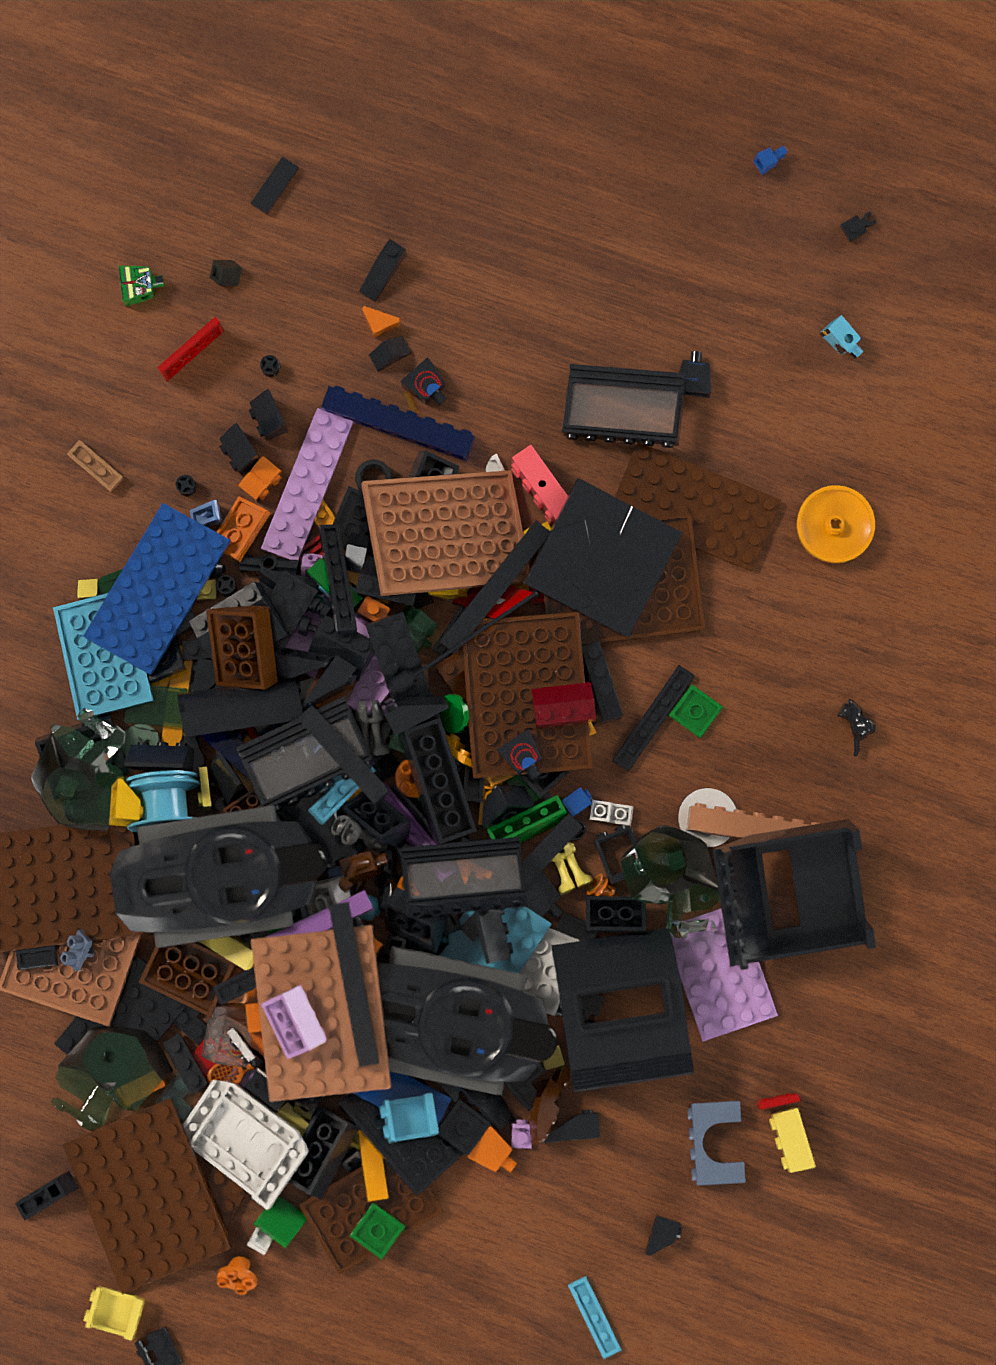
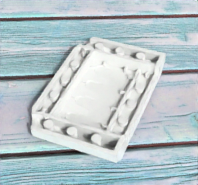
(245, 1140)

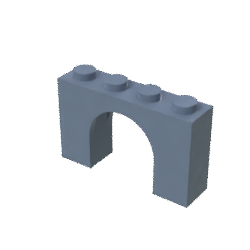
(706, 1170)

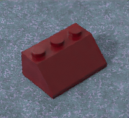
(563, 705)

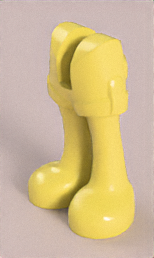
(566, 882)

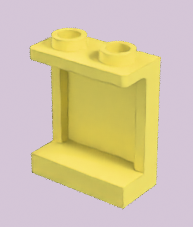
(114, 1312)

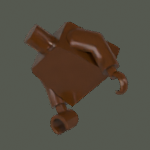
(359, 869)

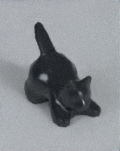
(860, 725)

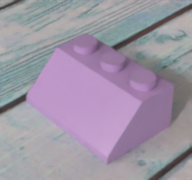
(294, 1022)

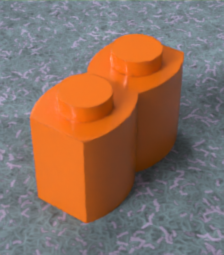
(260, 479)

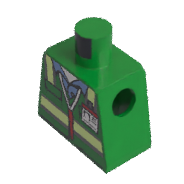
(138, 284)

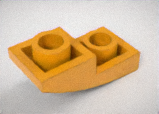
(458, 751)

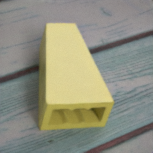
(233, 949)

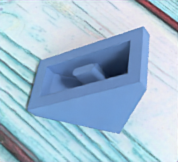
(207, 514)

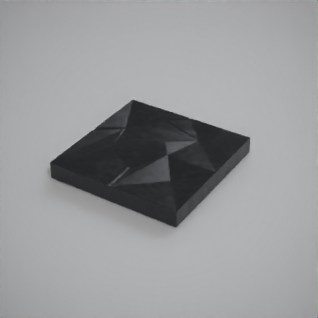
(602, 557)

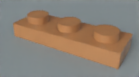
(95, 466)

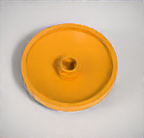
(835, 524)

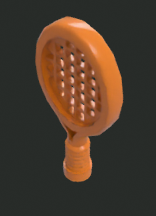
(239, 1077)

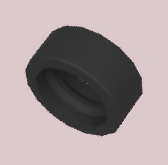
(371, 464)

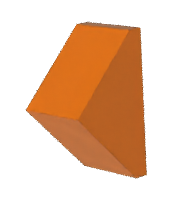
(380, 322)

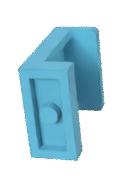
(409, 1118)

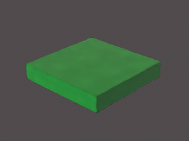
(695, 711)
(281, 1221)
(377, 1230)

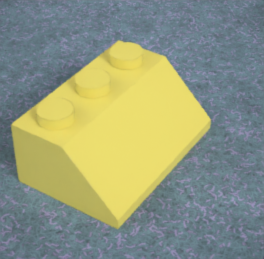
(792, 1140)

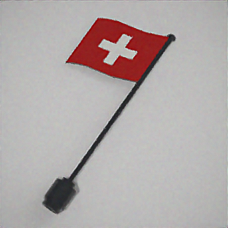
(507, 603)

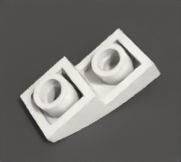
(611, 812)

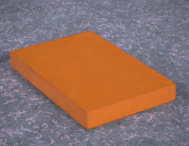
(242, 527)

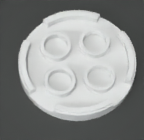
(711, 798)

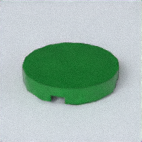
(456, 716)

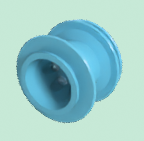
(162, 796)

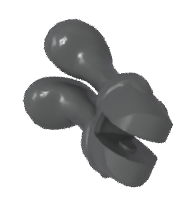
(374, 719)
(351, 831)

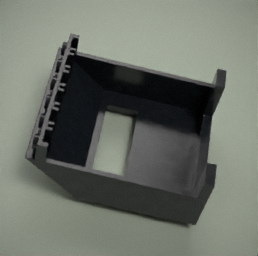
(825, 892)
(627, 1047)

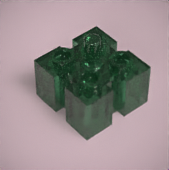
(419, 626)

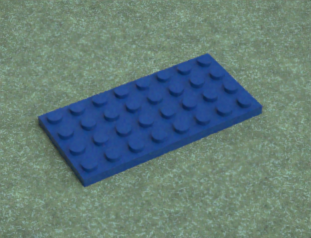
(156, 589)

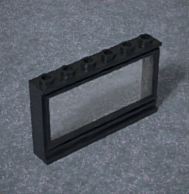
(624, 405)
(292, 762)
(463, 877)

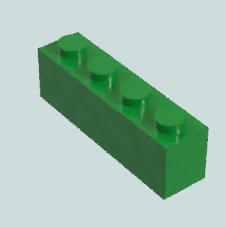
(531, 822)

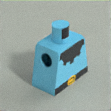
(837, 332)

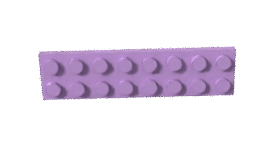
(307, 485)

